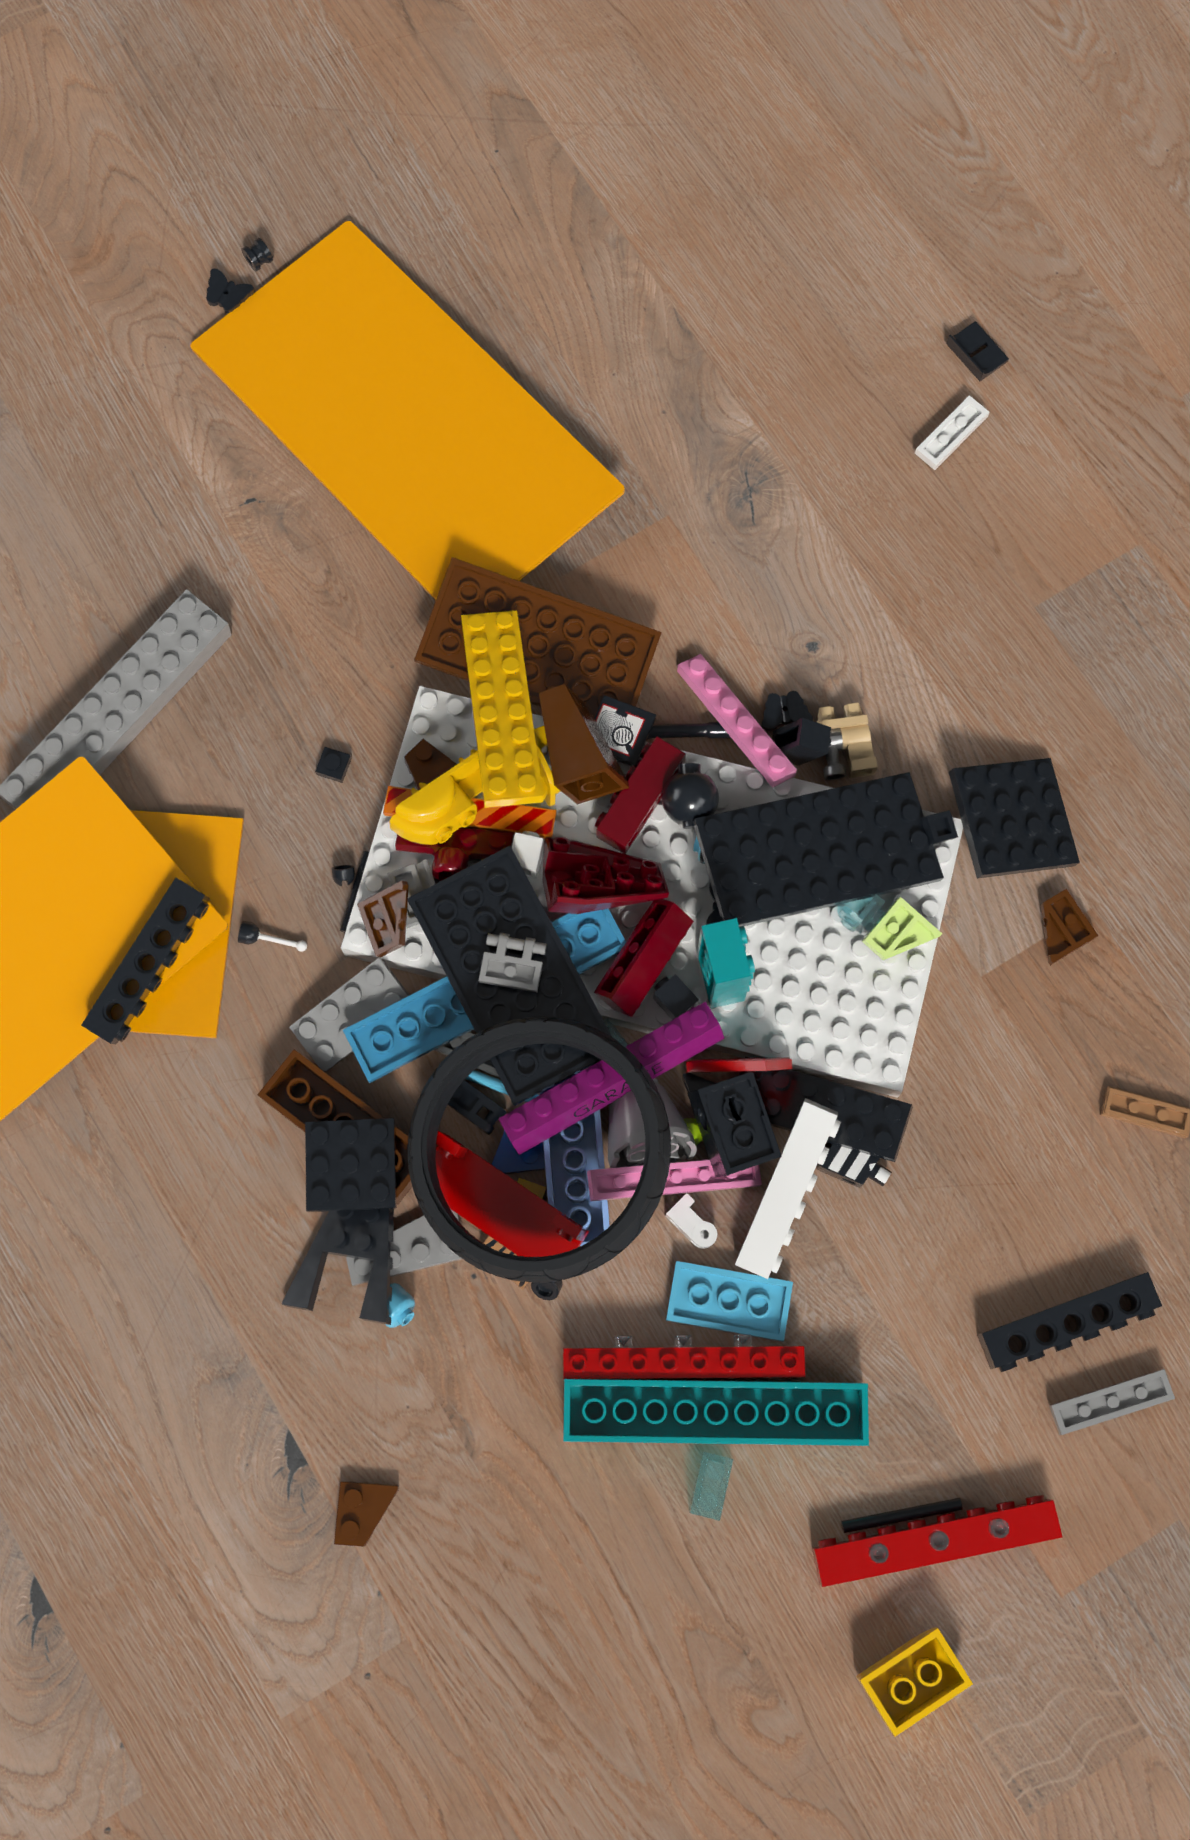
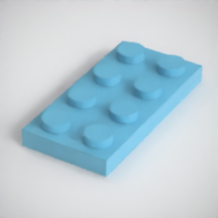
(729, 1301)

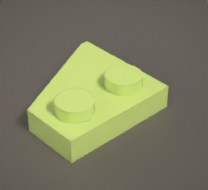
(899, 931)

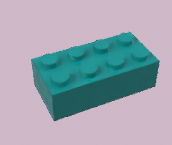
(724, 962)

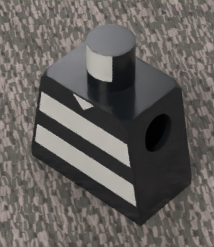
(853, 1166)

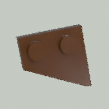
(426, 763)
(360, 1511)

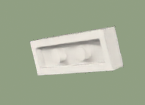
(951, 432)

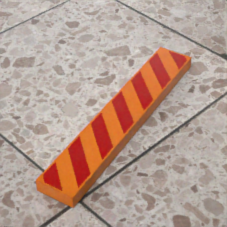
(502, 818)

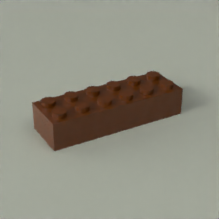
(310, 1095)

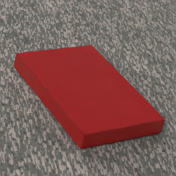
(739, 1064)

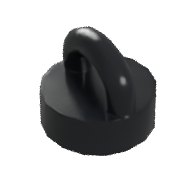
(547, 1290)

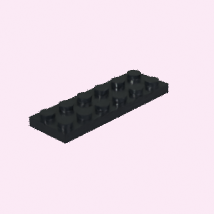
(868, 1120)

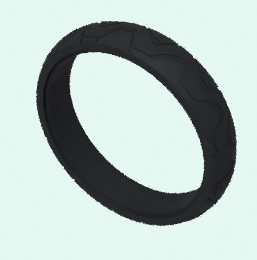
(457, 1068)

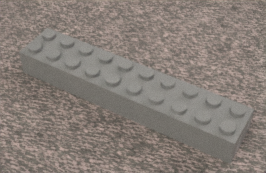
(124, 697)

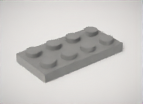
(357, 999)

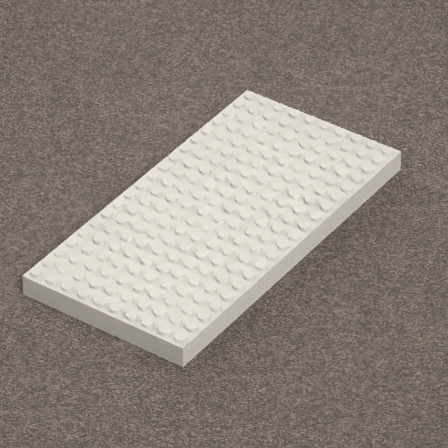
(814, 981)

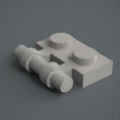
(512, 971)

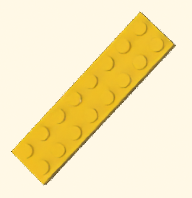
(501, 709)

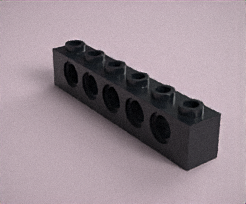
(99, 1018)
(1137, 1289)

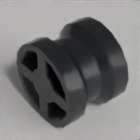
(257, 254)

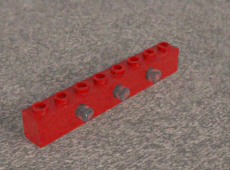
(684, 1361)
(936, 1542)

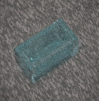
(711, 1486)

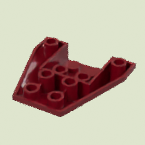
(594, 878)

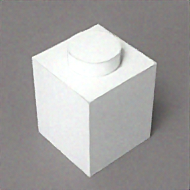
(528, 850)

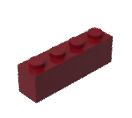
(635, 804)
(643, 956)

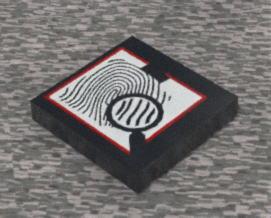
(624, 728)

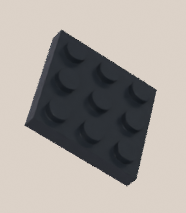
(350, 1165)

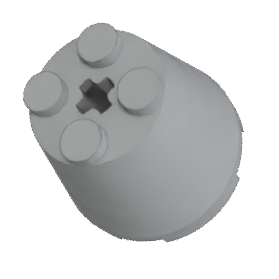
(627, 1132)

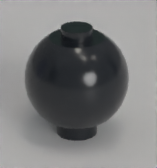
(689, 795)

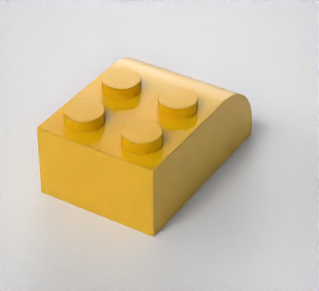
(914, 1680)

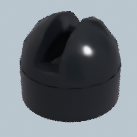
(343, 873)

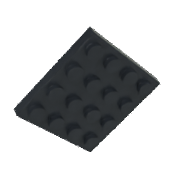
(1013, 817)

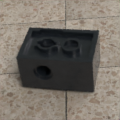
(734, 1124)

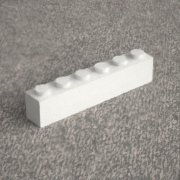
(786, 1189)

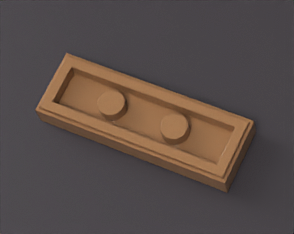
(1146, 1112)

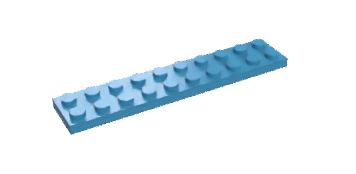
(436, 1015)

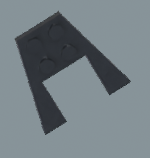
(353, 1235)

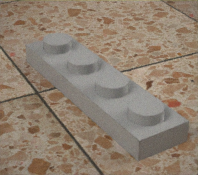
(1112, 1402)

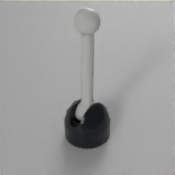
(250, 933)

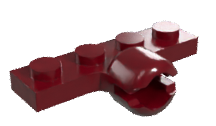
(459, 849)

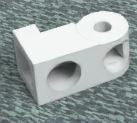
(697, 1231)

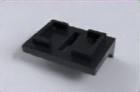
(970, 340)

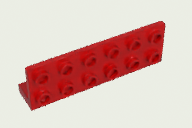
(501, 1204)

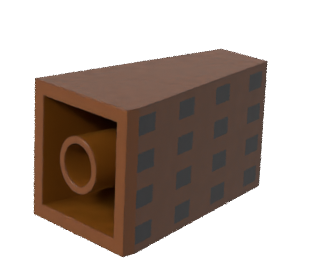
(577, 749)

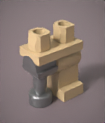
(849, 735)

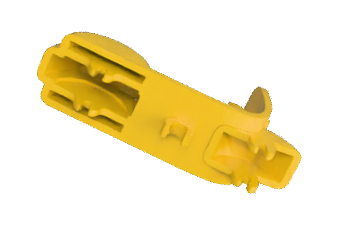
(446, 802)

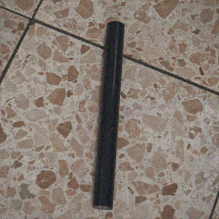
(901, 1515)

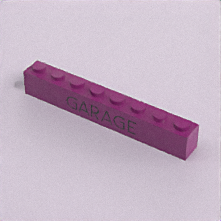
(603, 1085)

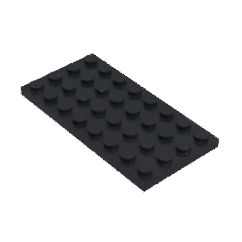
(817, 850)
(496, 900)

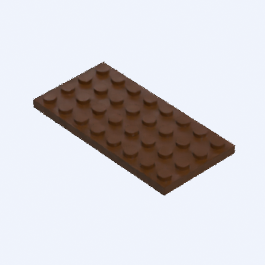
(559, 637)

